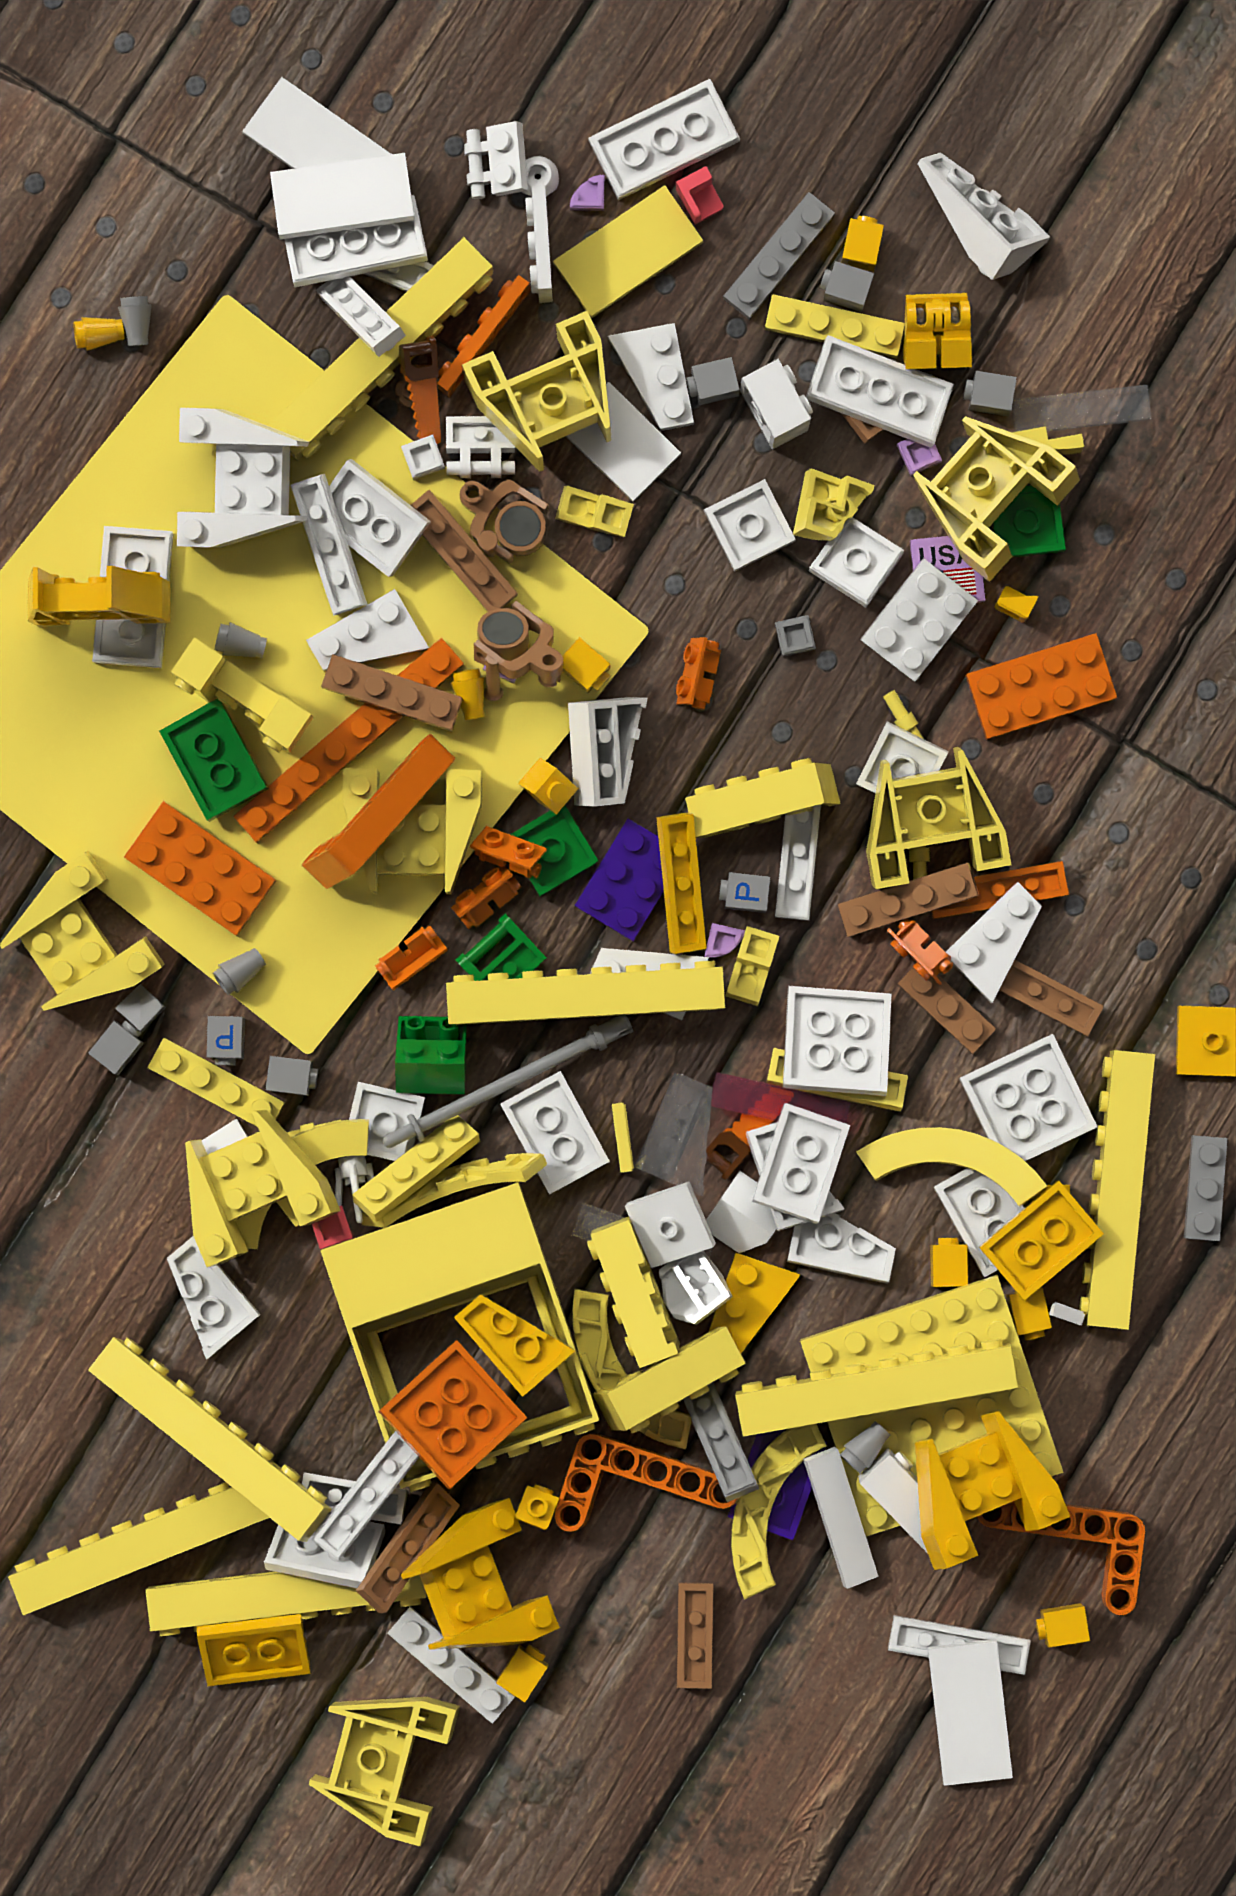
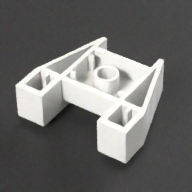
(248, 478)

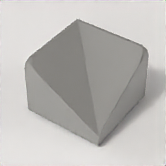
(140, 1008)

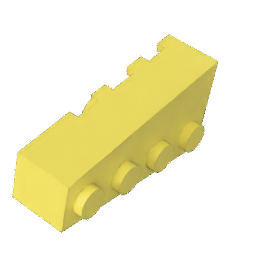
(762, 798)
(634, 1291)
(670, 1380)

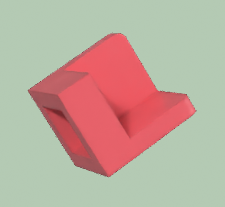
(699, 195)
(333, 1230)

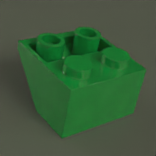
(430, 1056)

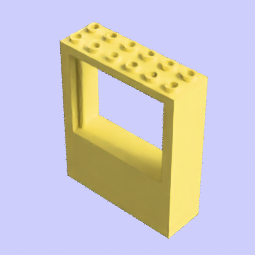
(440, 1265)

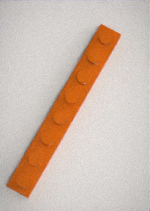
(339, 748)

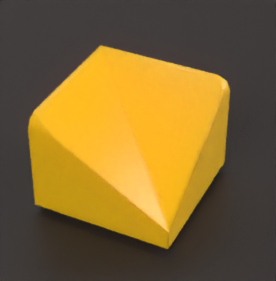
(1015, 604)

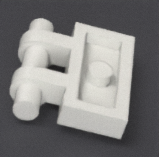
(506, 160)
(477, 435)

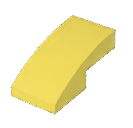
(1063, 445)
(594, 511)
(752, 966)

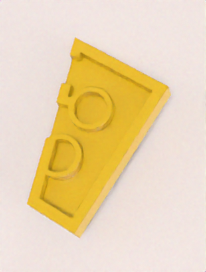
(756, 1293)
(512, 1344)

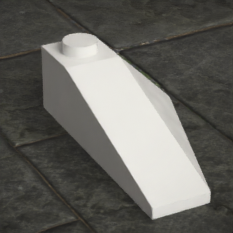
(988, 230)

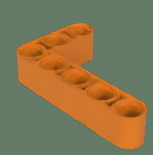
(382, 813)
(639, 1472)
(1107, 1534)

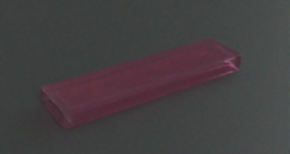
(767, 1100)

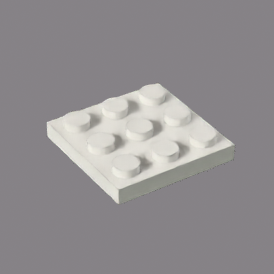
(837, 1040)
(1029, 1099)

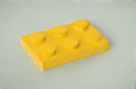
(1041, 1240)
(253, 1650)

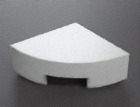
(1067, 1313)

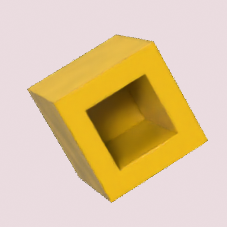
(862, 243)
(585, 666)
(548, 786)
(948, 1263)
(1029, 1316)
(1063, 1625)
(523, 1672)

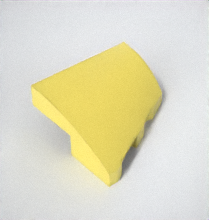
(828, 504)

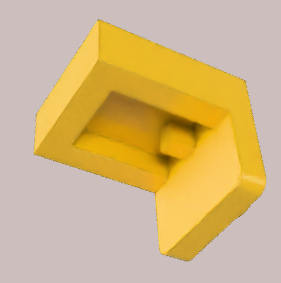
(537, 1506)

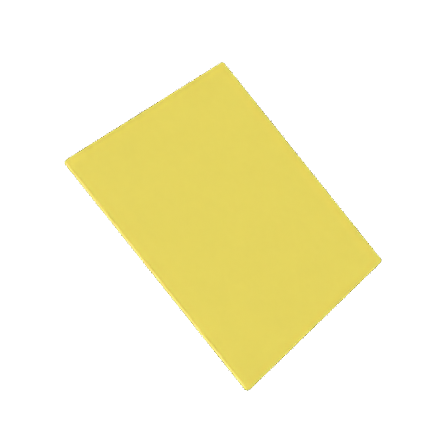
(85, 736)

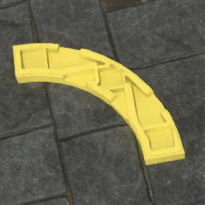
(319, 1144)
(957, 1149)
(465, 1176)
(605, 1370)
(754, 1508)

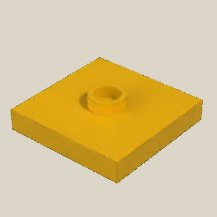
(1206, 1041)

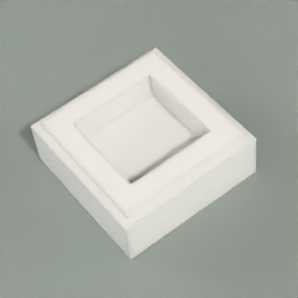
(423, 457)

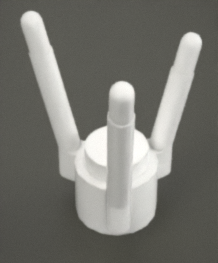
(352, 1171)

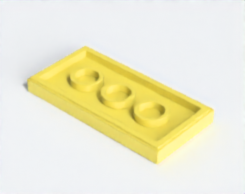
(628, 251)

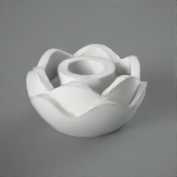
(548, 173)

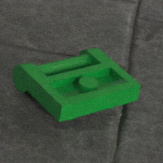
(515, 959)

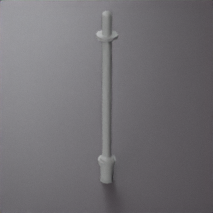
(595, 1038)

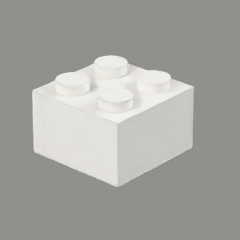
(776, 403)

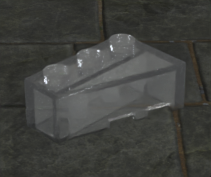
(679, 1134)

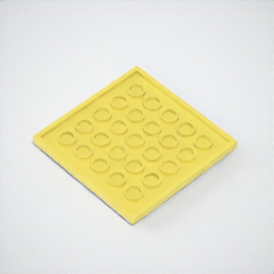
(932, 1324)

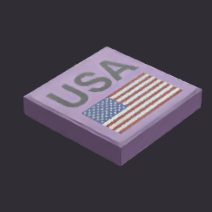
(946, 558)

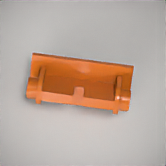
(699, 657)
(501, 847)
(473, 904)
(910, 942)
(422, 950)

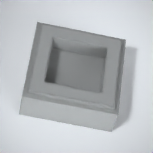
(795, 635)

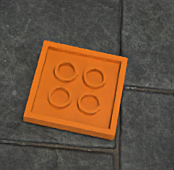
(452, 1414)

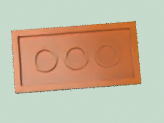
(1041, 686)
(200, 868)

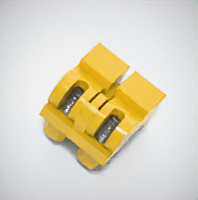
(937, 326)

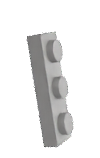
(1205, 1188)

